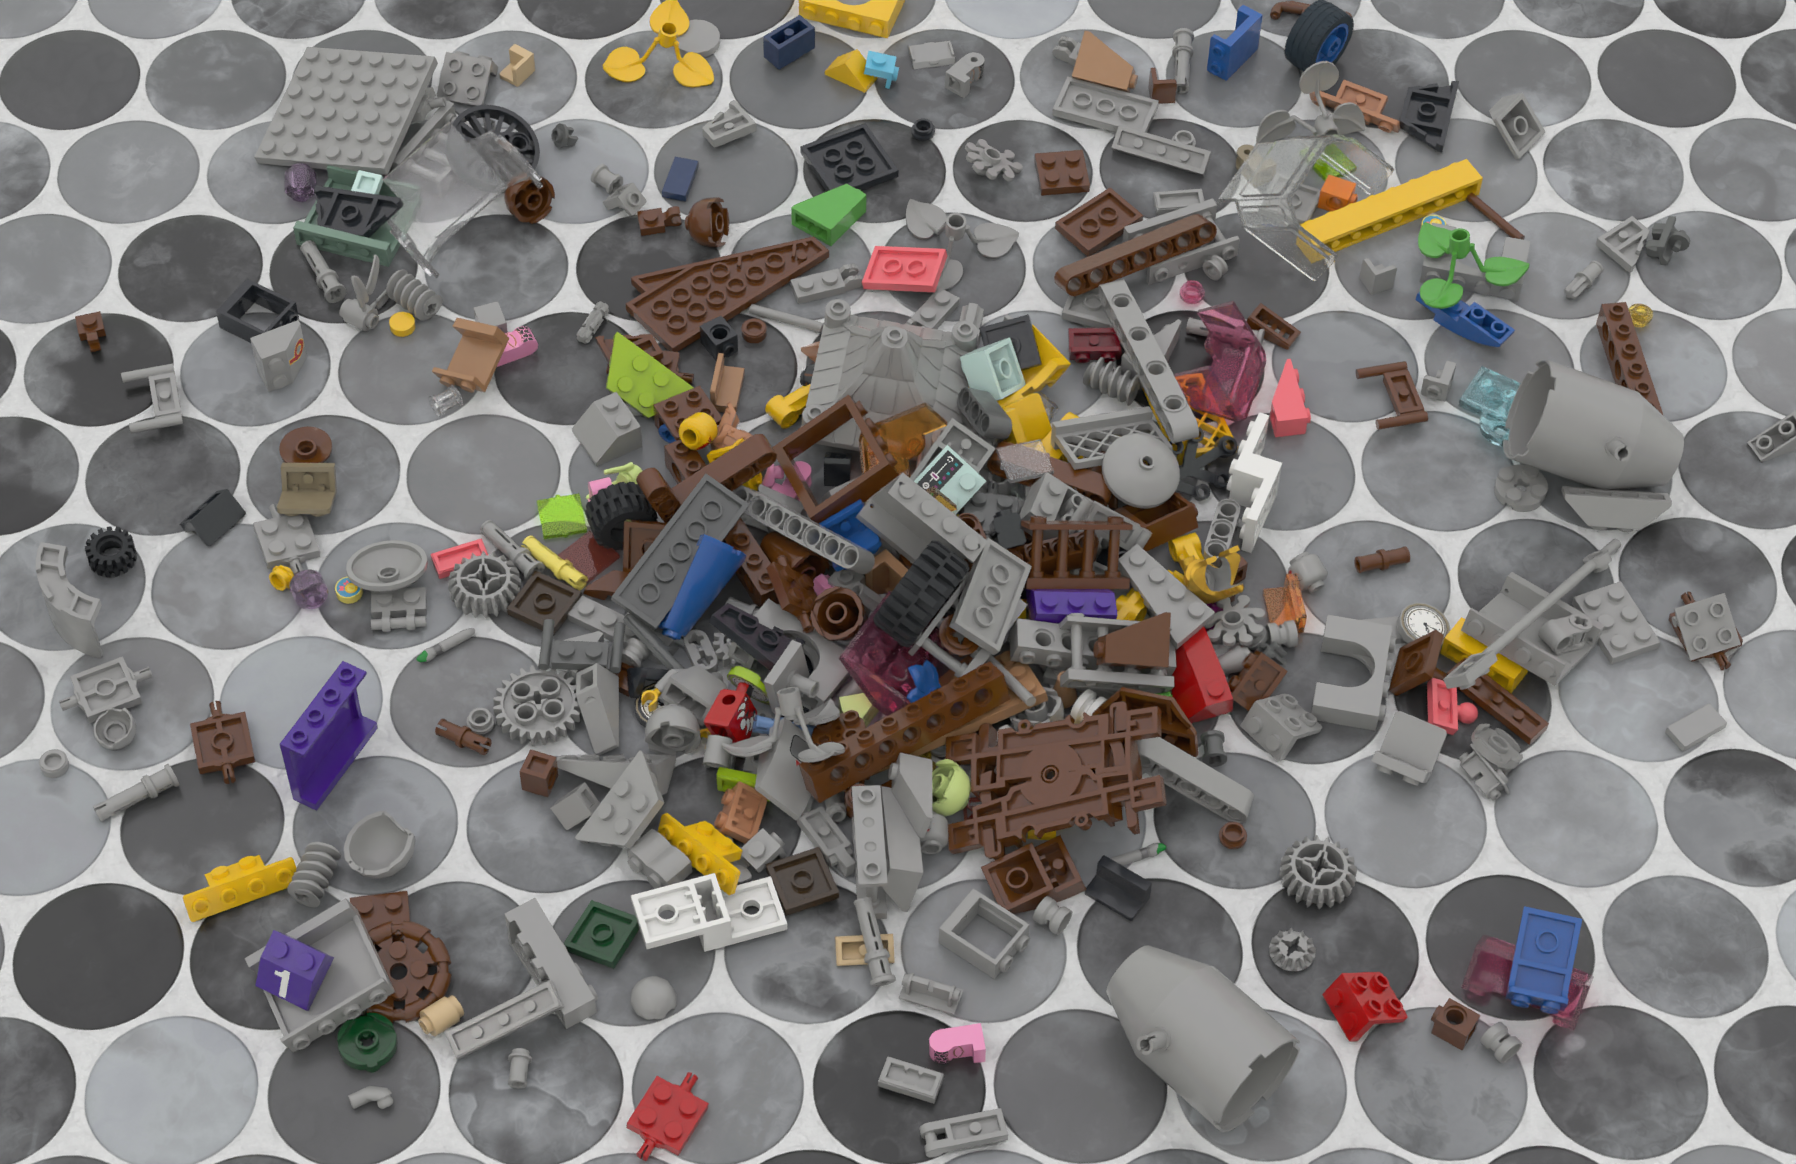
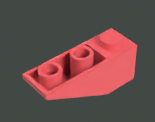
(1288, 410)

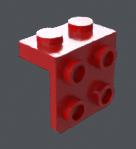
(1362, 1001)

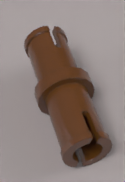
(1382, 559)
(463, 736)

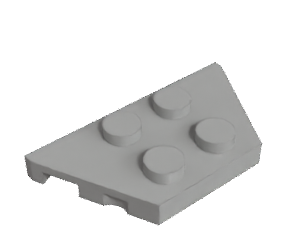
(625, 808)

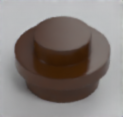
(1233, 835)

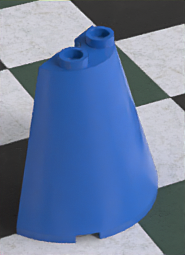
(707, 576)

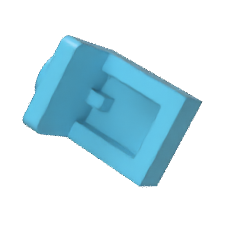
(881, 66)

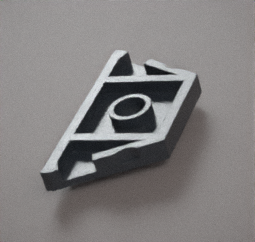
(1428, 113)
(353, 210)

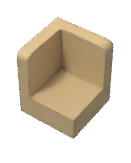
(520, 66)

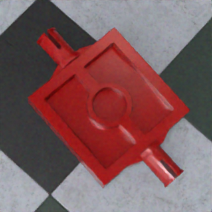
(667, 1116)

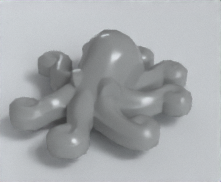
(991, 162)
(1233, 620)

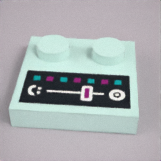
(951, 477)

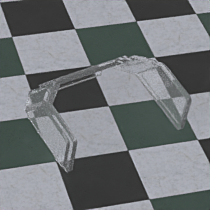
(1273, 175)
(448, 186)

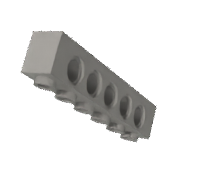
(1048, 645)

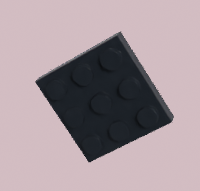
(850, 159)

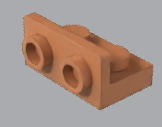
(741, 812)

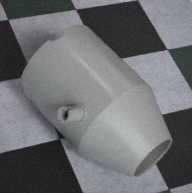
(1590, 430)
(1201, 1034)

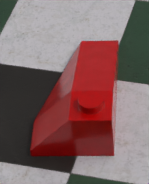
(1200, 680)

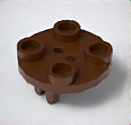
(838, 729)

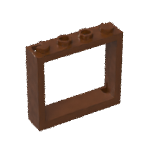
(813, 432)

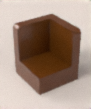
(1162, 90)

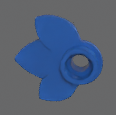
(925, 680)

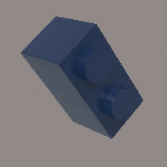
(789, 42)

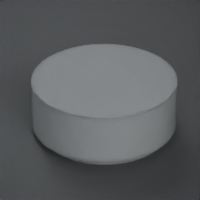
(54, 763)

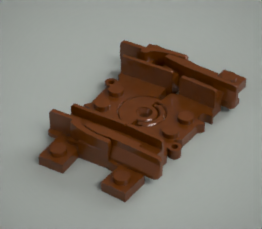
(1093, 778)

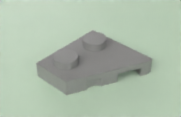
(729, 125)
(1624, 242)

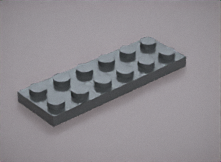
(659, 574)

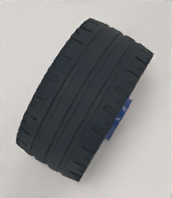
(1319, 35)

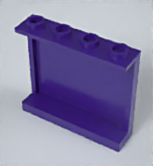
(326, 737)

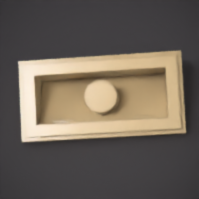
(852, 950)

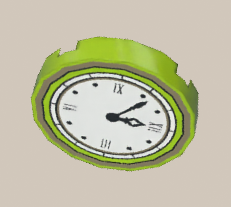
(740, 674)

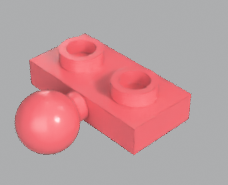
(1444, 709)

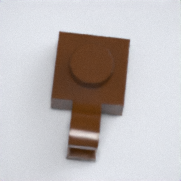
(654, 221)
(91, 327)

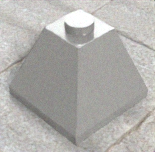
(1516, 123)

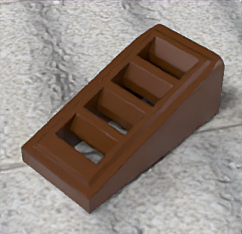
(1268, 317)

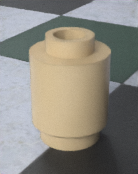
(440, 1015)

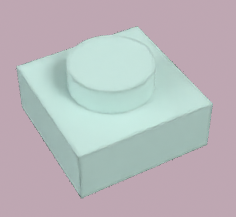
(367, 182)

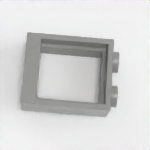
(975, 904)

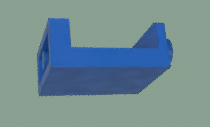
(1231, 53)

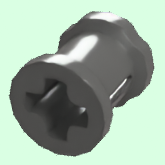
(1213, 748)

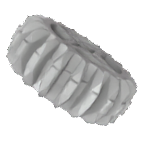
(468, 580)
(1333, 880)

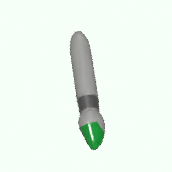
(429, 653)
(1140, 854)

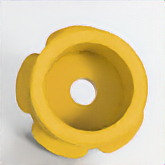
(281, 577)

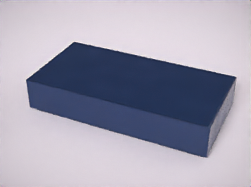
(680, 179)

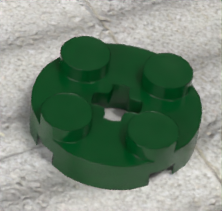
(367, 1057)

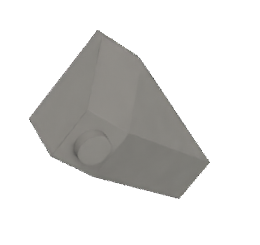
(609, 769)

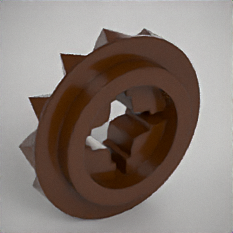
(951, 643)

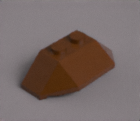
(1174, 723)

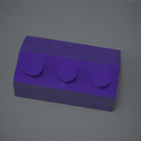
(1056, 604)

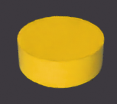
(402, 324)

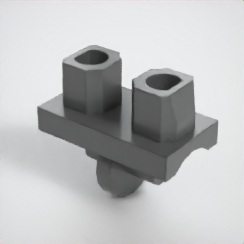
(1666, 240)

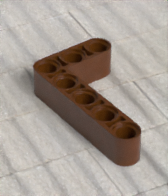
(730, 470)
(1049, 549)

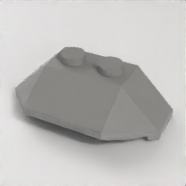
(1616, 507)

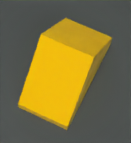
(850, 70)

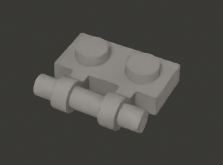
(399, 603)

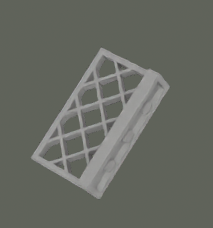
(1098, 431)

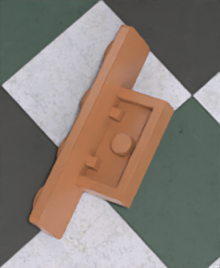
(1367, 100)

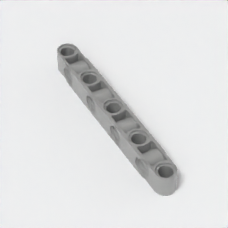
(1148, 361)

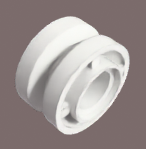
(1086, 703)

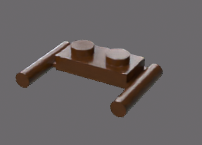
(1401, 393)

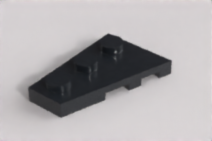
(757, 640)

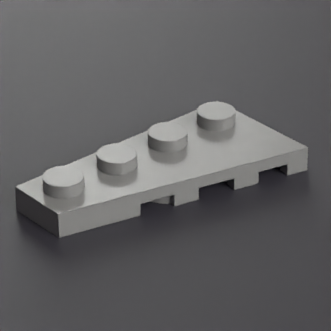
(1165, 594)

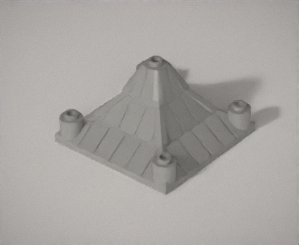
(887, 370)

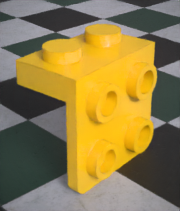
(1028, 419)

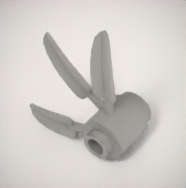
(356, 311)

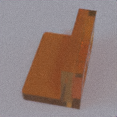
(1286, 603)

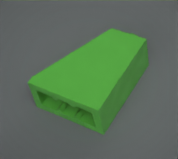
(829, 213)

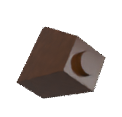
(1138, 645)

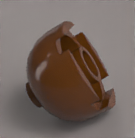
(529, 202)
(708, 222)

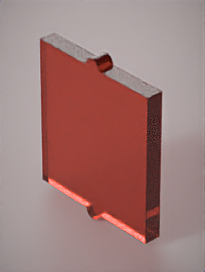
(588, 556)

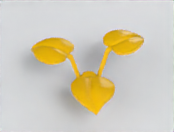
(669, 22)

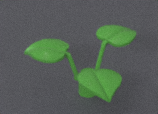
(1437, 241)

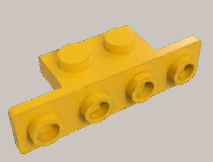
(706, 849)
(237, 885)

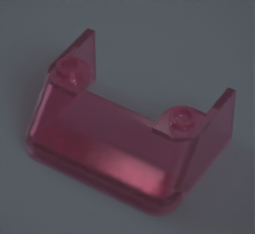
(1236, 370)
(1491, 971)

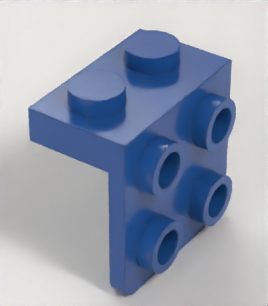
(851, 528)

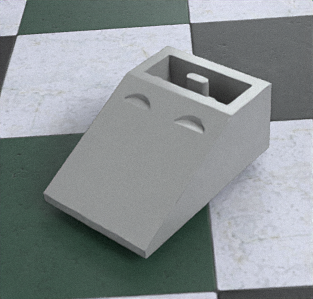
(1053, 500)

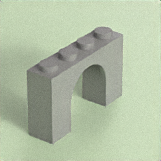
(1472, 278)
(821, 652)
(1360, 704)

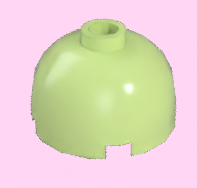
(949, 788)

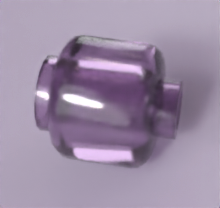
(300, 182)
(308, 589)

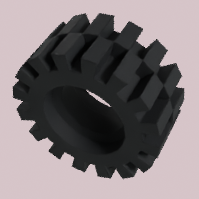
(113, 563)

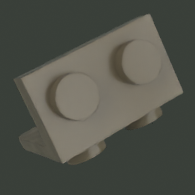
(307, 489)

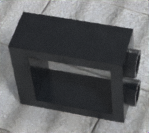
(240, 302)

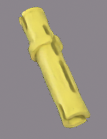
(561, 568)

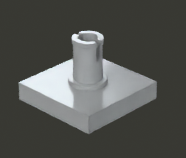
(788, 672)

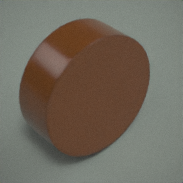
(754, 330)

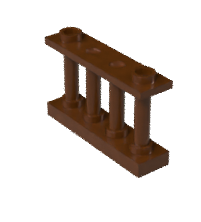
(1086, 578)

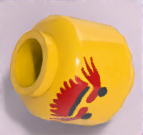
(698, 431)

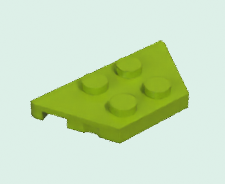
(640, 378)

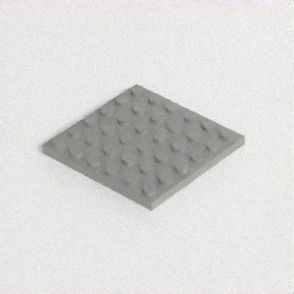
(346, 110)

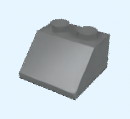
(608, 430)

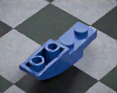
(1472, 323)

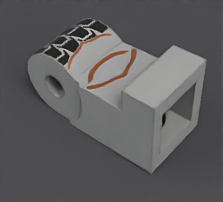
(963, 73)

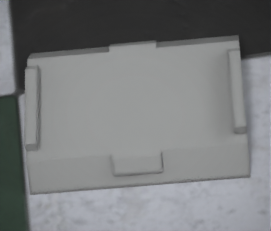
(931, 54)

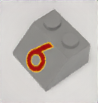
(279, 355)

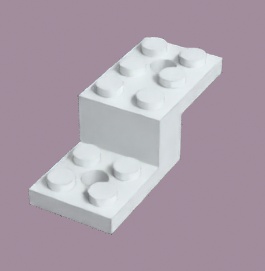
(1254, 481)
(708, 912)

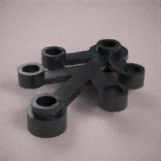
(1192, 466)

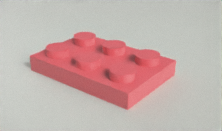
(904, 269)

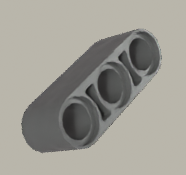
(984, 413)

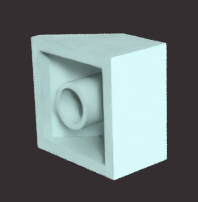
(994, 369)

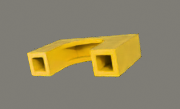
(873, 17)

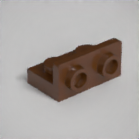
(1256, 679)

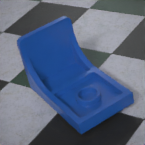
(1543, 960)

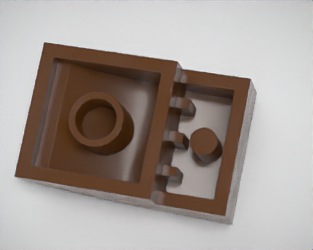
(1031, 874)

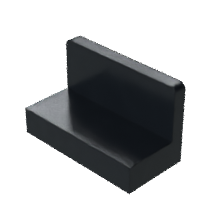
(214, 517)
(1119, 888)

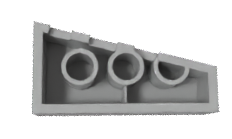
(548, 959)

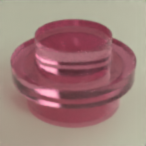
(1192, 292)

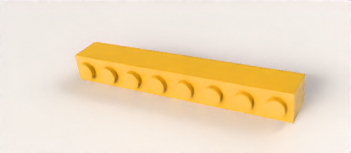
(1396, 206)

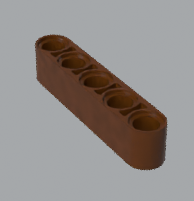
(1082, 480)

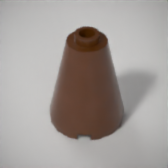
(798, 556)
(838, 614)

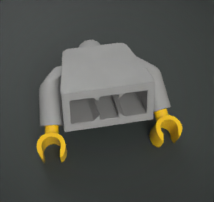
(689, 688)

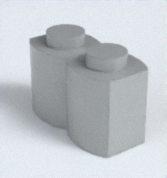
(658, 860)

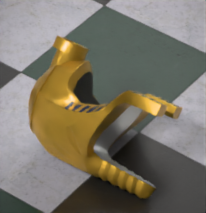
(1210, 582)

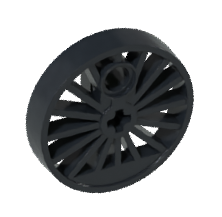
(524, 139)

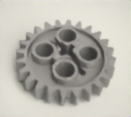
(537, 705)

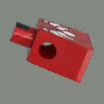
(732, 713)

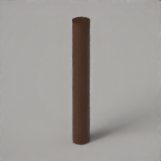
(1494, 217)

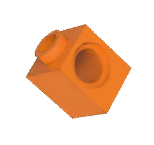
(1336, 194)

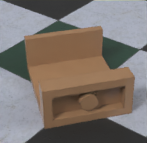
(474, 357)

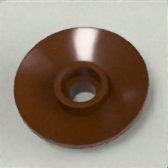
(303, 440)

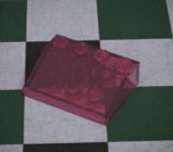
(882, 665)

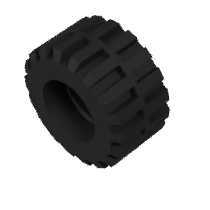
(612, 507)

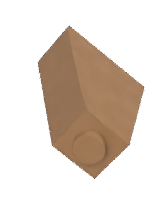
(1103, 66)

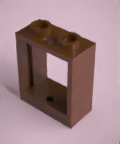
(1180, 520)

